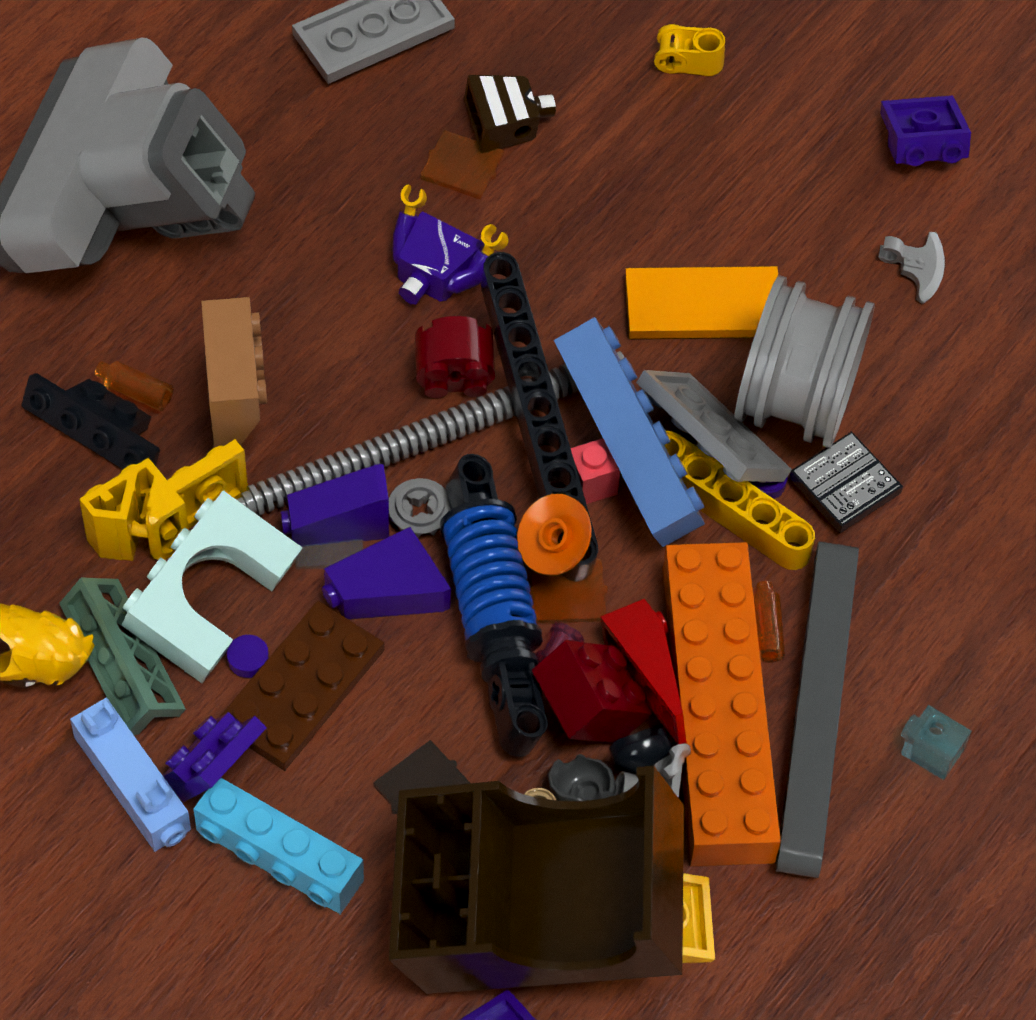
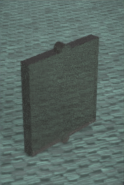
(421, 769)

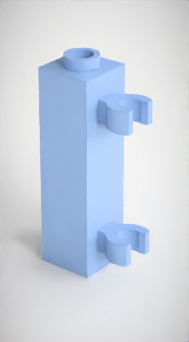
(131, 775)

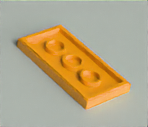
(696, 301)

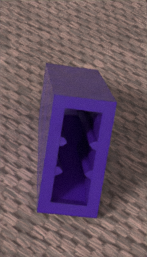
(340, 509)
(387, 580)

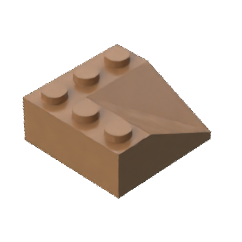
(233, 368)

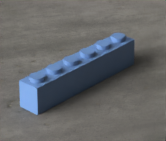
(629, 431)

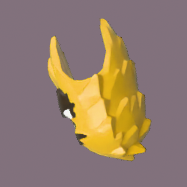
(41, 647)

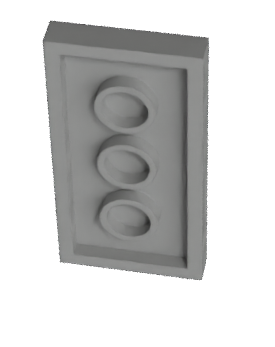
(368, 32)
(713, 427)

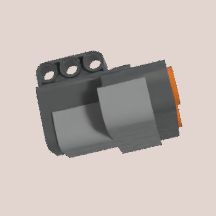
(115, 156)

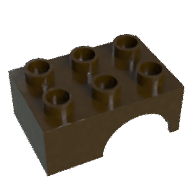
(536, 887)

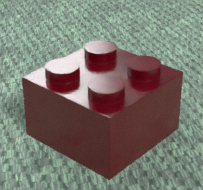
(592, 691)

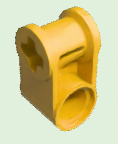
(693, 50)

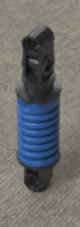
(495, 602)

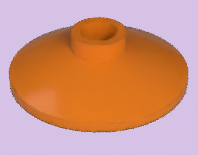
(540, 533)

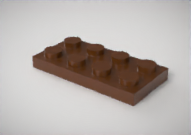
(305, 682)

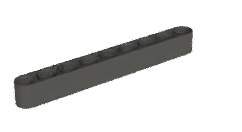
(817, 711)

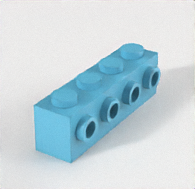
(279, 845)

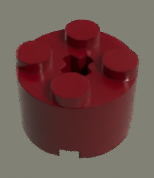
(454, 357)

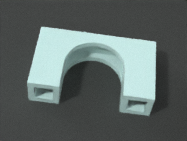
(223, 533)

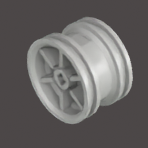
(803, 361)

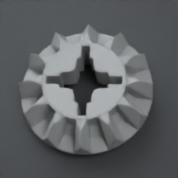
(416, 493)

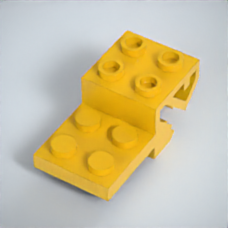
(154, 508)

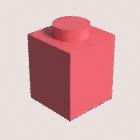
(596, 470)

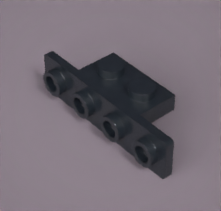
(93, 419)

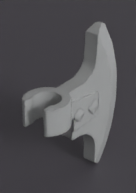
(921, 264)

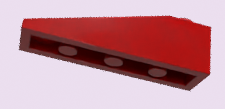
(643, 641)

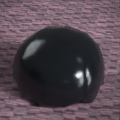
(641, 748)

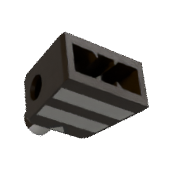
(504, 110)

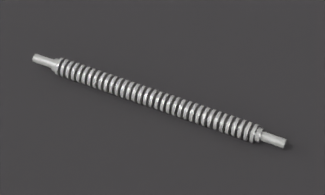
(399, 444)

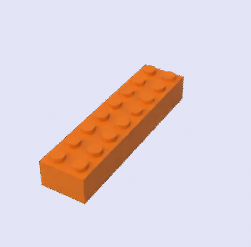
(723, 705)

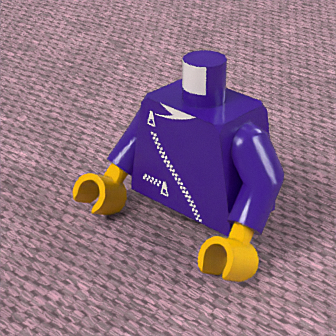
(437, 256)

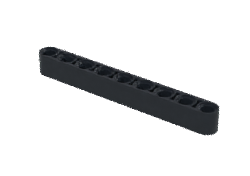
(532, 395)

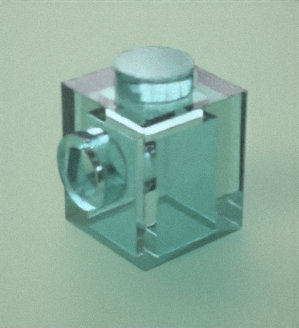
(934, 741)

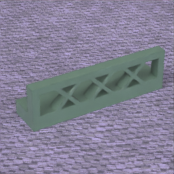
(113, 659)

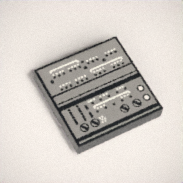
(846, 482)

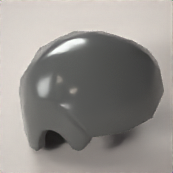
(581, 779)

